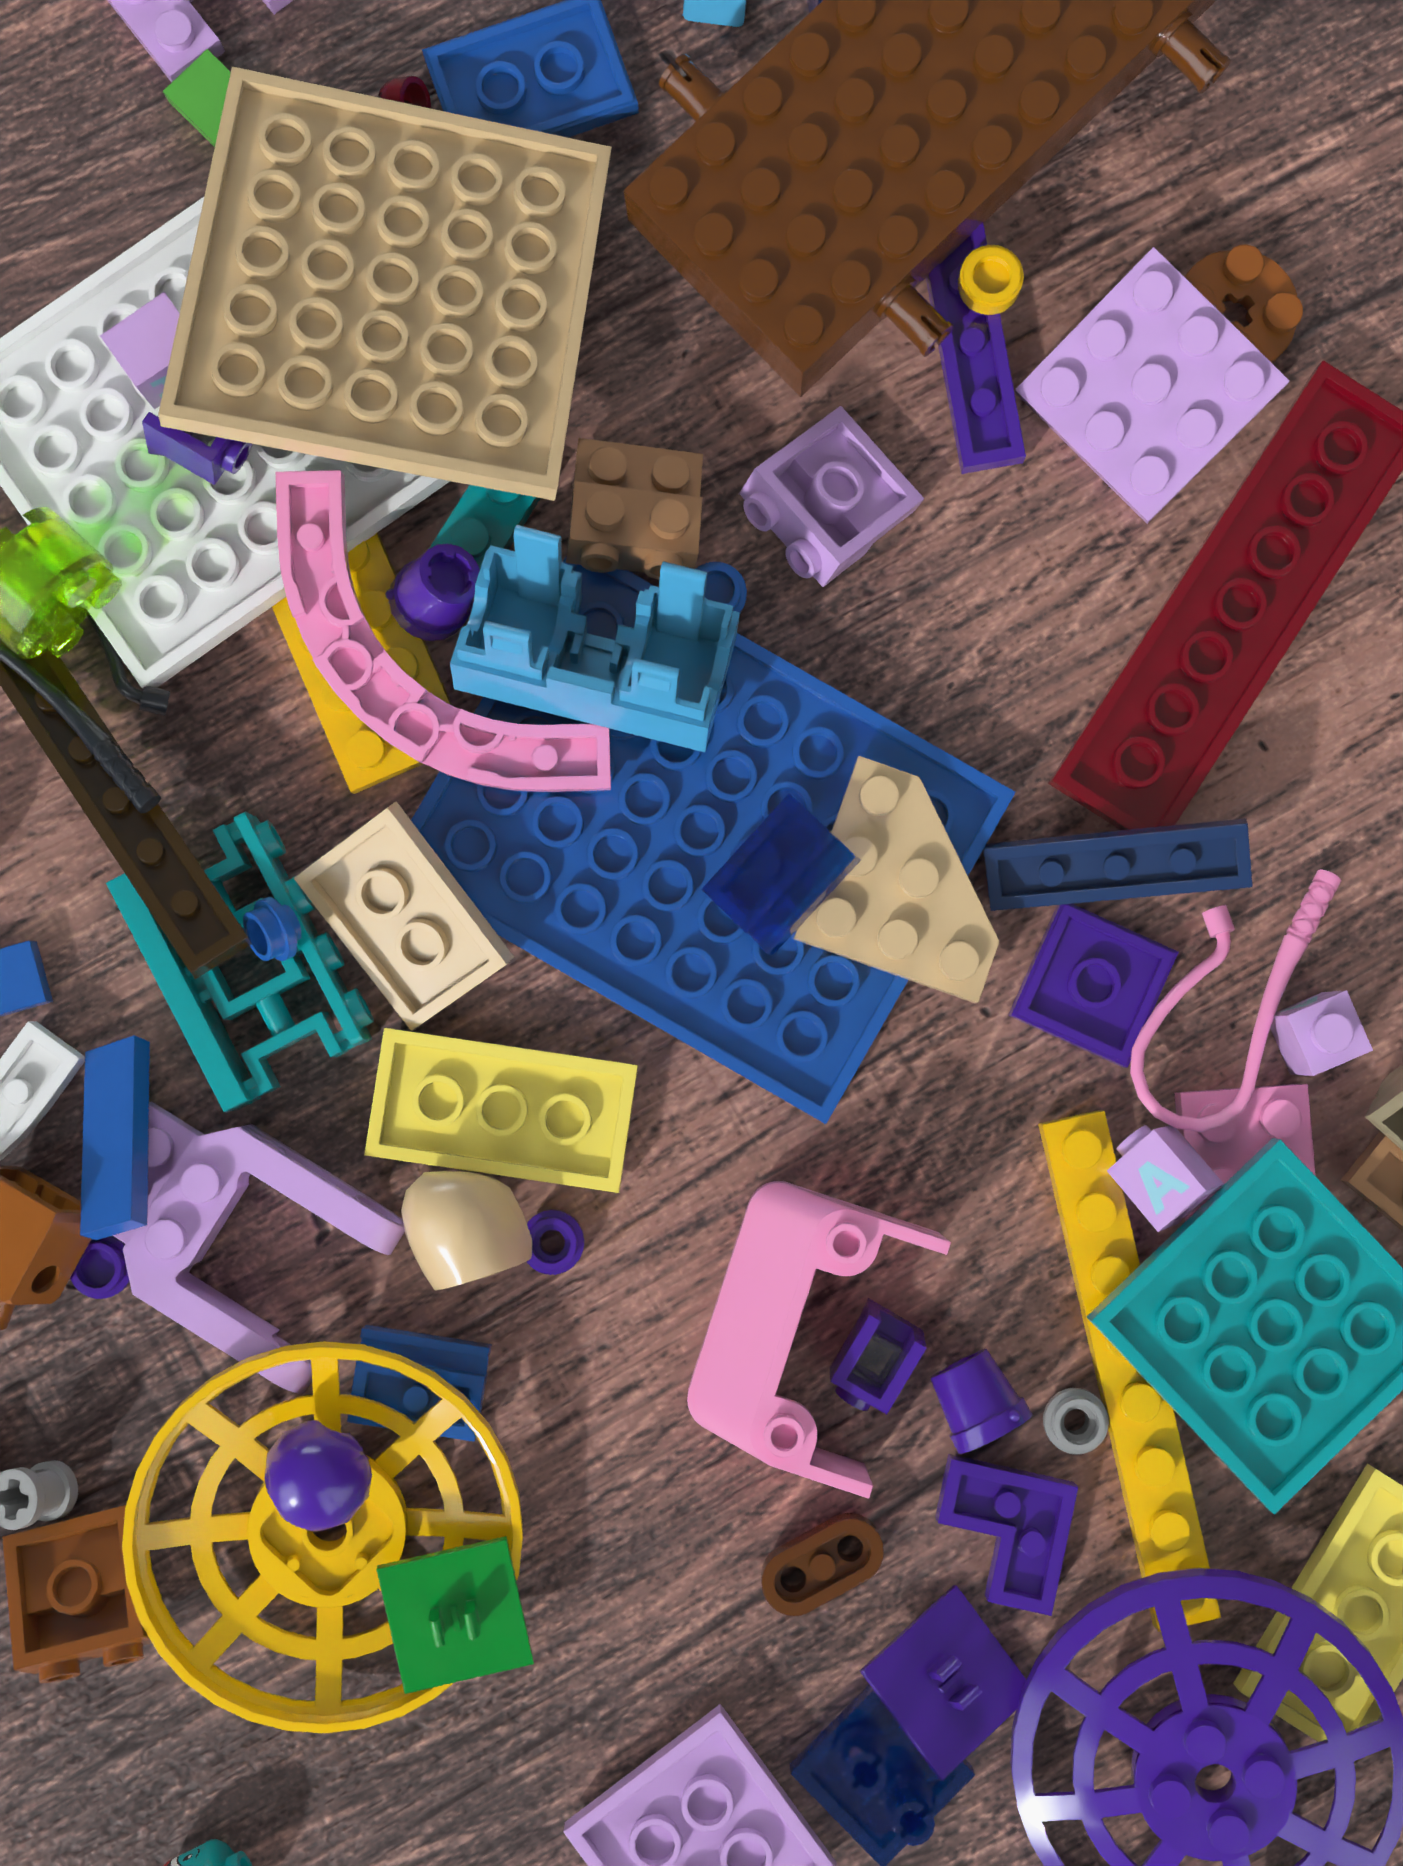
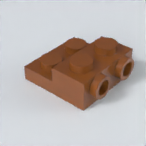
(71, 1597)

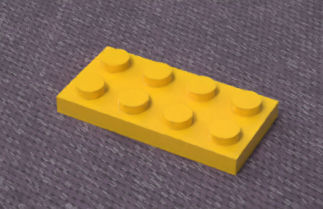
(358, 749)

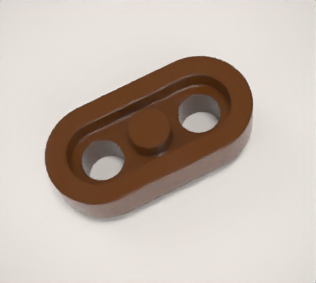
(825, 1567)

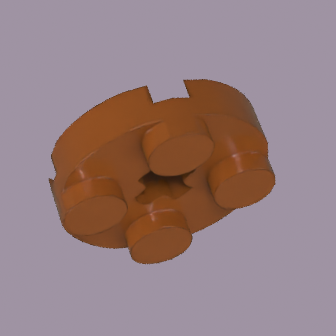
(1257, 284)

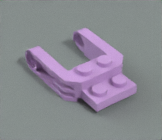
(191, 1195)

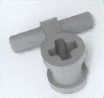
(35, 1494)

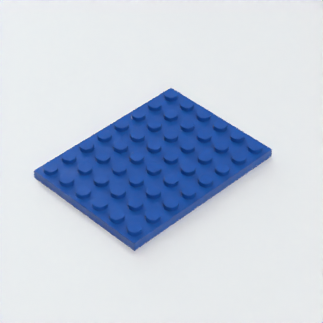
(617, 874)

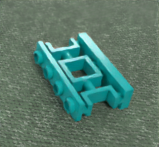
(192, 997)

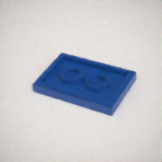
(537, 71)

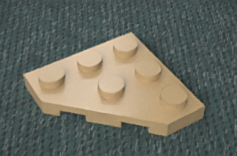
(908, 896)

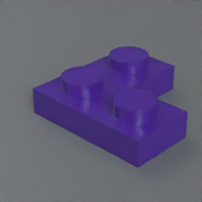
(1026, 1514)

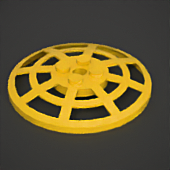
(294, 1558)

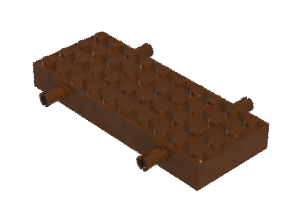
(877, 150)

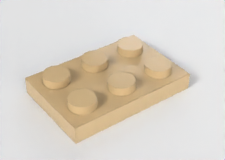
(404, 916)

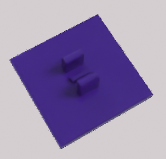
(946, 1682)

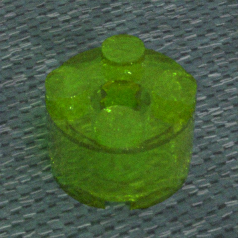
(49, 585)

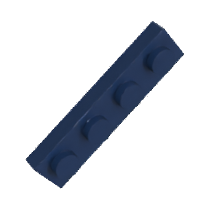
(1119, 865)

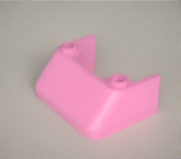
(756, 1318)

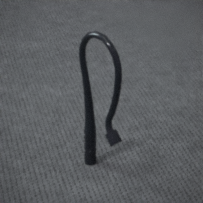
(96, 740)

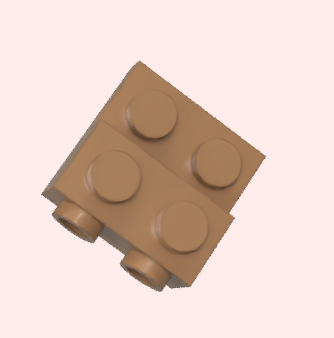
(634, 507)

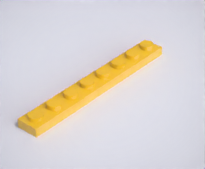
(1140, 1420)

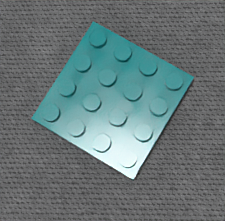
(1266, 1324)

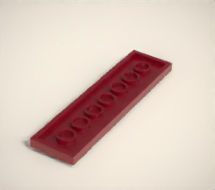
(1237, 605)

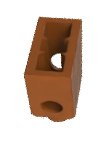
(36, 1240)

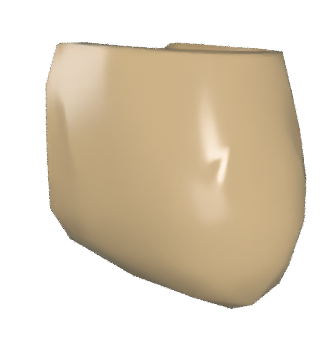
(464, 1227)

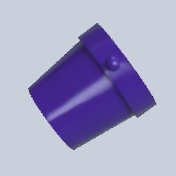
(434, 592)
(978, 1401)

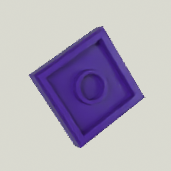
(1093, 983)

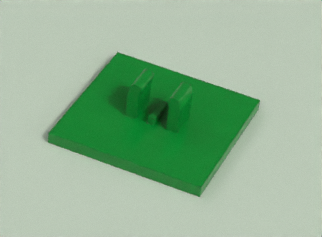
(455, 1614)

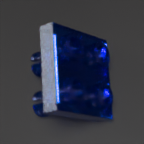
(875, 1779)

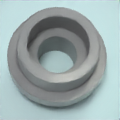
(1093, 1429)

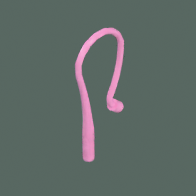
(1290, 952)

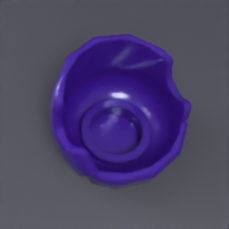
(317, 1476)

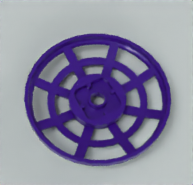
(1207, 1731)

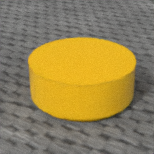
(990, 279)

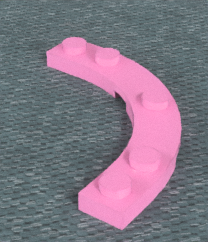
(381, 693)

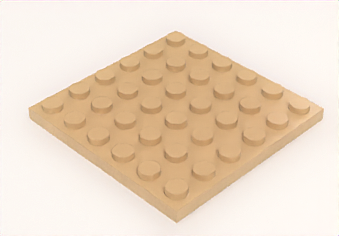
(387, 286)

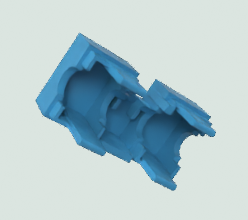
(536, 652)

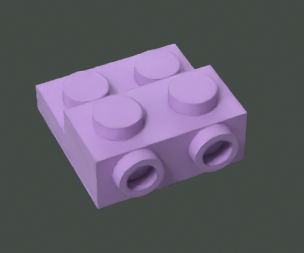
(828, 497)

